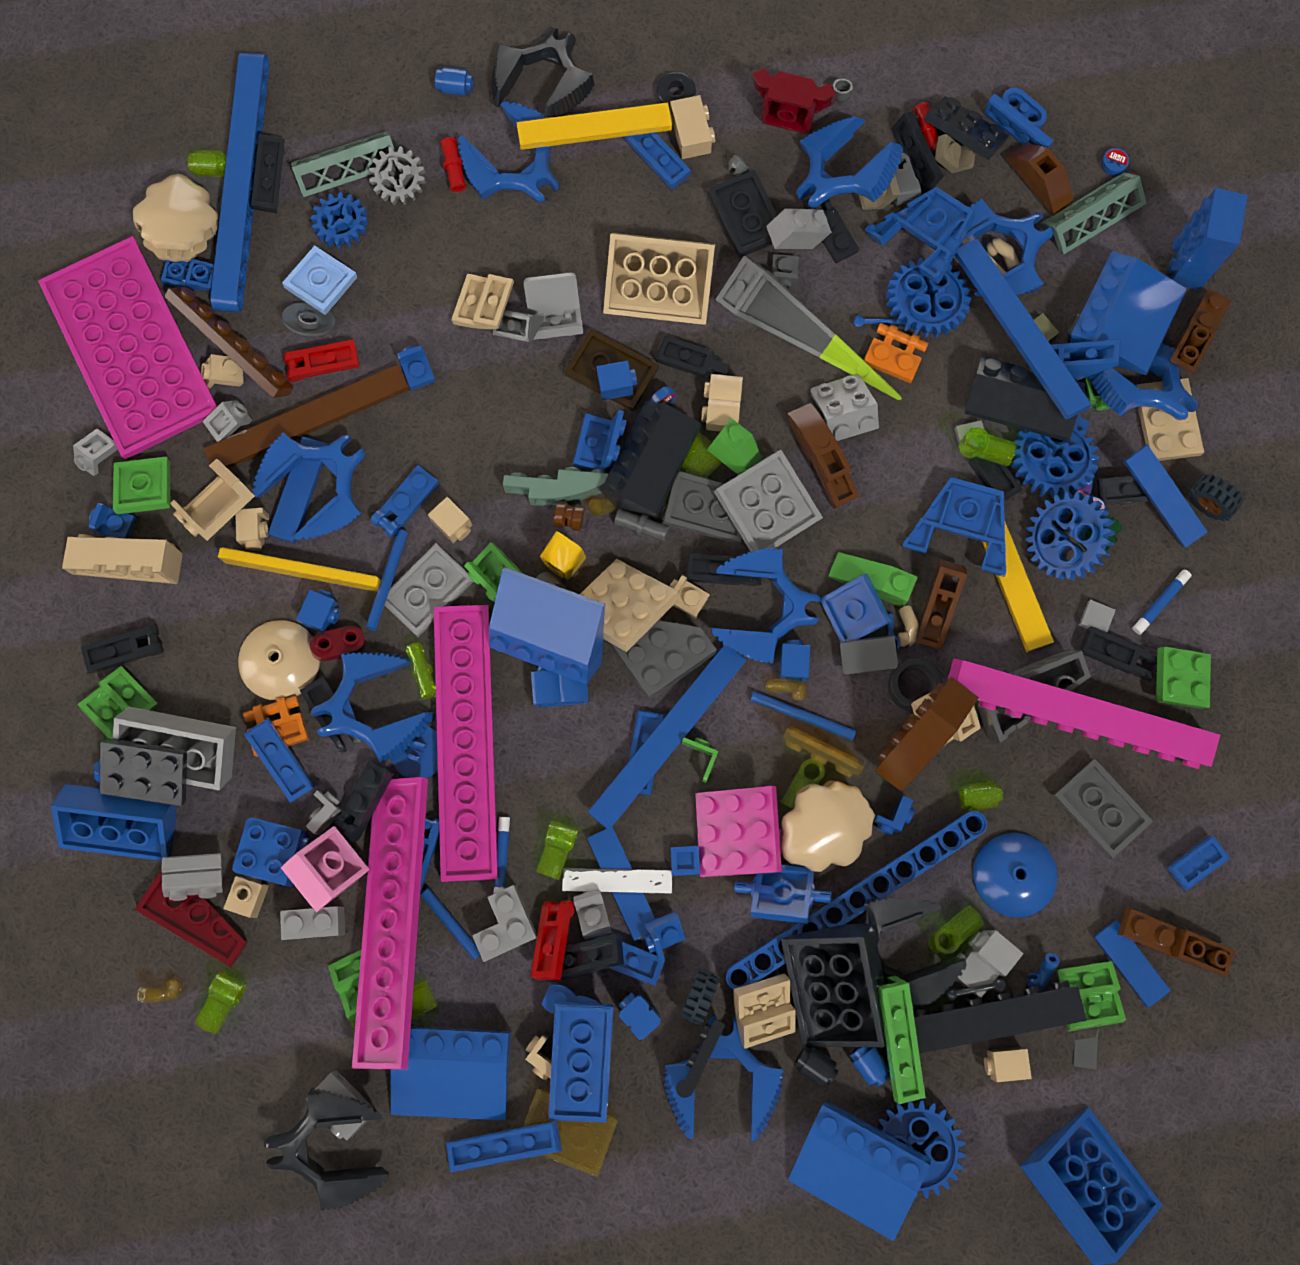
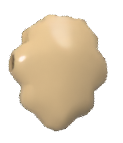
(176, 219)
(826, 826)

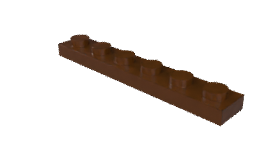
(229, 342)

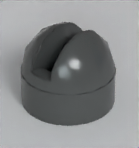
(843, 89)
(739, 164)

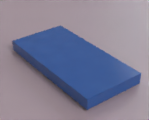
(580, 1062)

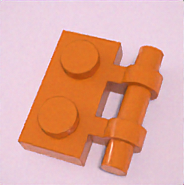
(894, 360)
(290, 727)

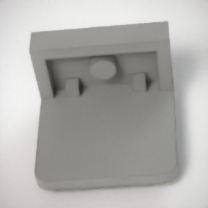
(557, 301)
(847, 406)

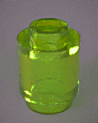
(207, 163)
(980, 796)

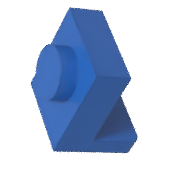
(902, 814)

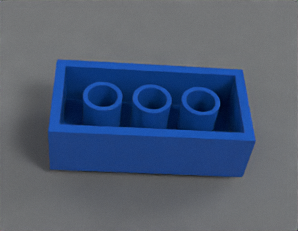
(1208, 238)

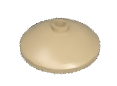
(289, 673)

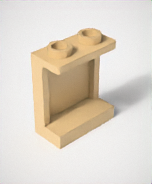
(214, 504)

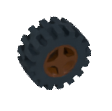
(1216, 497)
(700, 997)

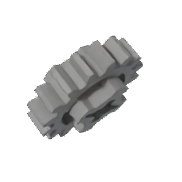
(408, 174)

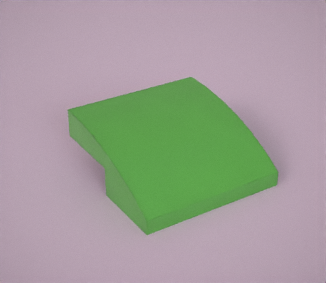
(113, 697)
(346, 982)
(1098, 993)

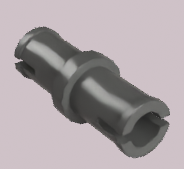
(642, 525)

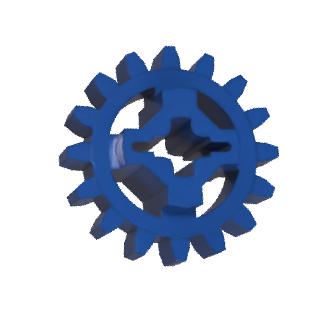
(339, 220)

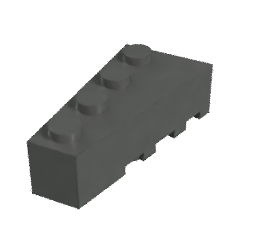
(1061, 670)

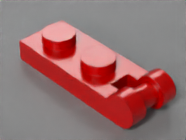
(321, 360)
(551, 940)

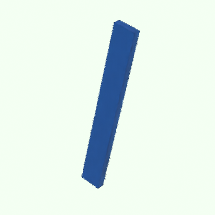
(1022, 329)
(666, 737)

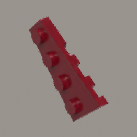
(194, 922)

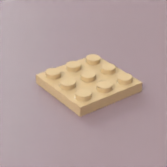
(631, 602)

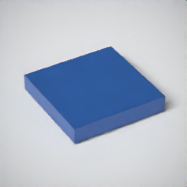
(855, 609)

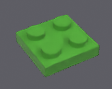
(141, 485)
(1183, 677)

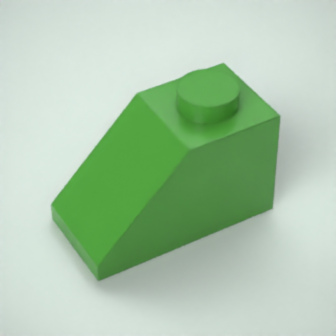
(735, 448)

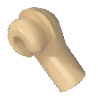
(1004, 249)
(911, 627)

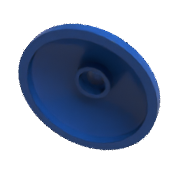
(996, 875)

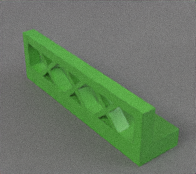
(901, 1040)

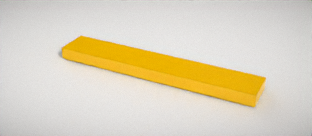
(594, 126)
(299, 569)
(1022, 600)

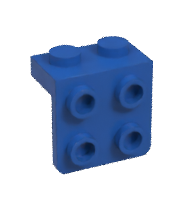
(598, 442)
(266, 849)

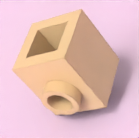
(246, 896)

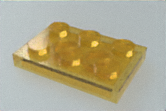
(822, 751)
(581, 1142)

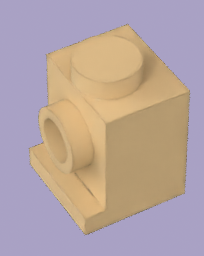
(251, 528)

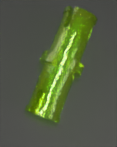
(421, 670)

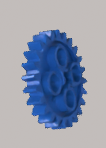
(905, 300)
(1038, 469)
(1085, 516)
(900, 1126)

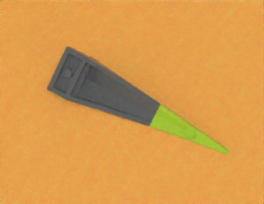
(769, 304)

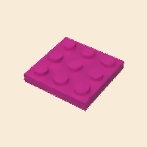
(738, 832)

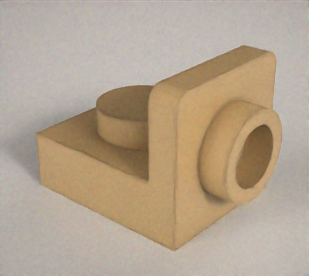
(691, 597)

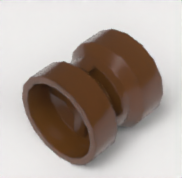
(569, 516)

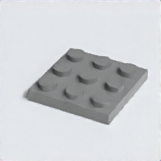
(768, 503)

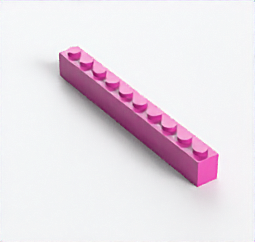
(1087, 714)

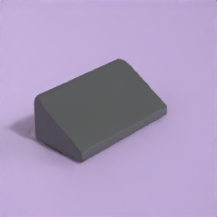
(519, 325)
(869, 654)

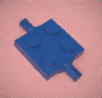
(783, 894)

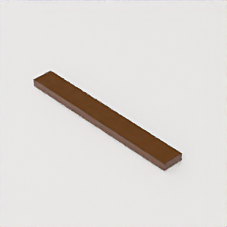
(309, 417)

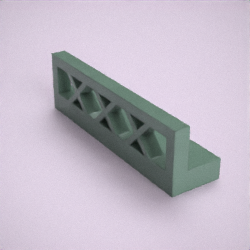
(336, 156)
(1089, 205)

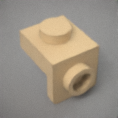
(221, 371)
(541, 1063)

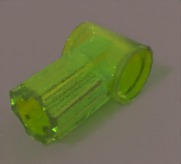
(990, 447)
(801, 781)
(559, 842)
(957, 929)
(223, 995)

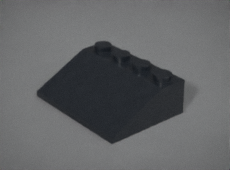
(836, 986)

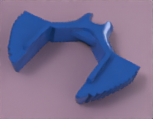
(488, 180)
(868, 182)
(1022, 278)
(1124, 395)
(287, 454)
(766, 564)
(383, 741)
(764, 1084)

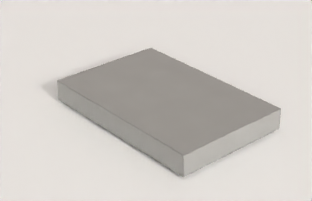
(429, 583)

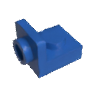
(416, 367)
(108, 523)
(663, 933)

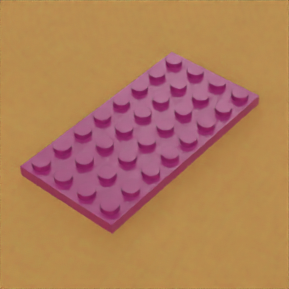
(128, 347)

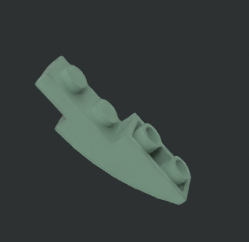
(569, 487)

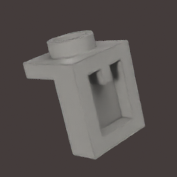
(226, 419)
(92, 451)
(323, 817)
(592, 914)

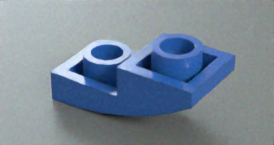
(193, 274)

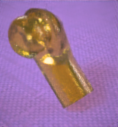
(600, 507)
(786, 685)
(156, 995)

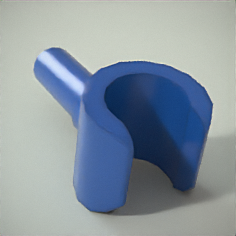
(890, 631)

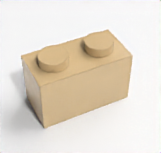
(691, 126)

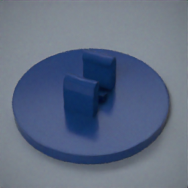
(420, 757)

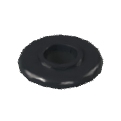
(671, 80)

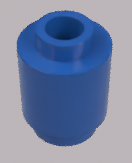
(453, 81)
(870, 1065)

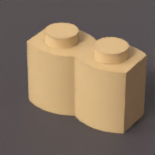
(723, 402)

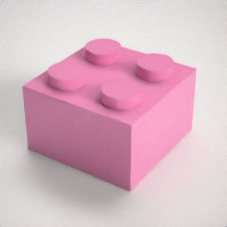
(324, 868)

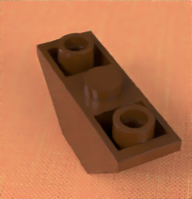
(1043, 175)

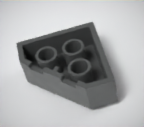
(665, 656)

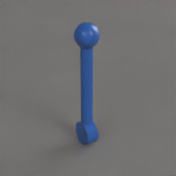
(859, 321)

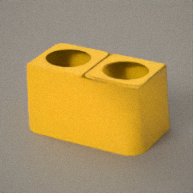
(563, 555)

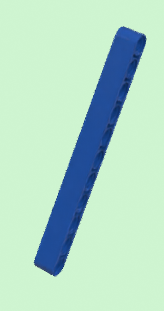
(236, 210)
(866, 890)

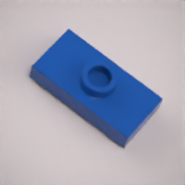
(1198, 862)

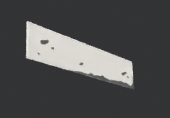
(617, 880)

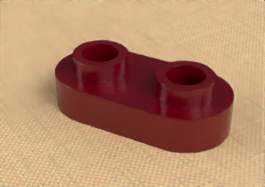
(337, 643)

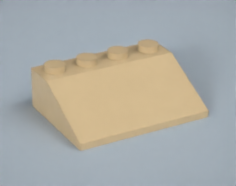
(658, 278)

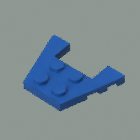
(936, 221)
(968, 512)

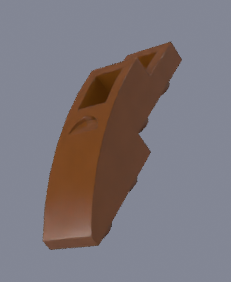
(1199, 331)
(825, 453)
(1176, 942)

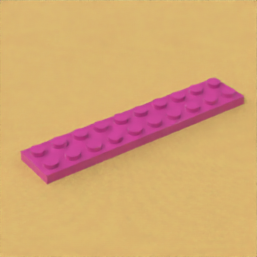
(465, 744)
(390, 927)

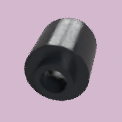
(816, 1066)

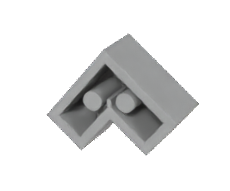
(513, 925)
(987, 959)

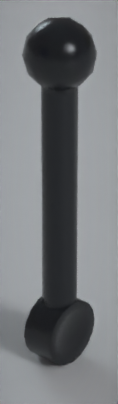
(998, 984)

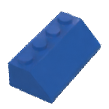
(112, 824)

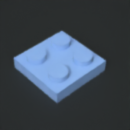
(319, 280)

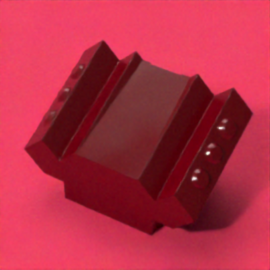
(791, 99)

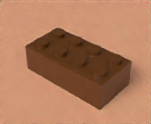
(925, 733)

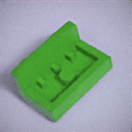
(488, 569)

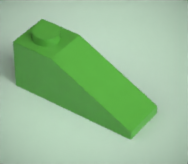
(890, 582)

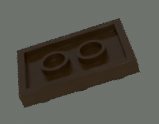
(599, 351)

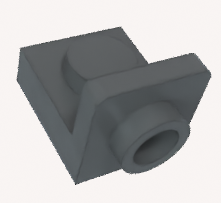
(786, 270)

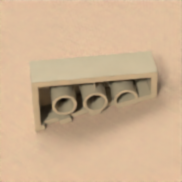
(123, 558)

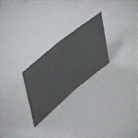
(1086, 1052)

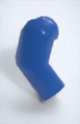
(1044, 972)

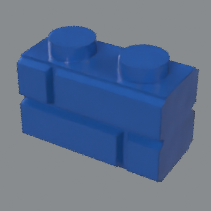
(636, 1012)

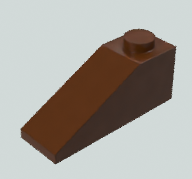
(941, 603)

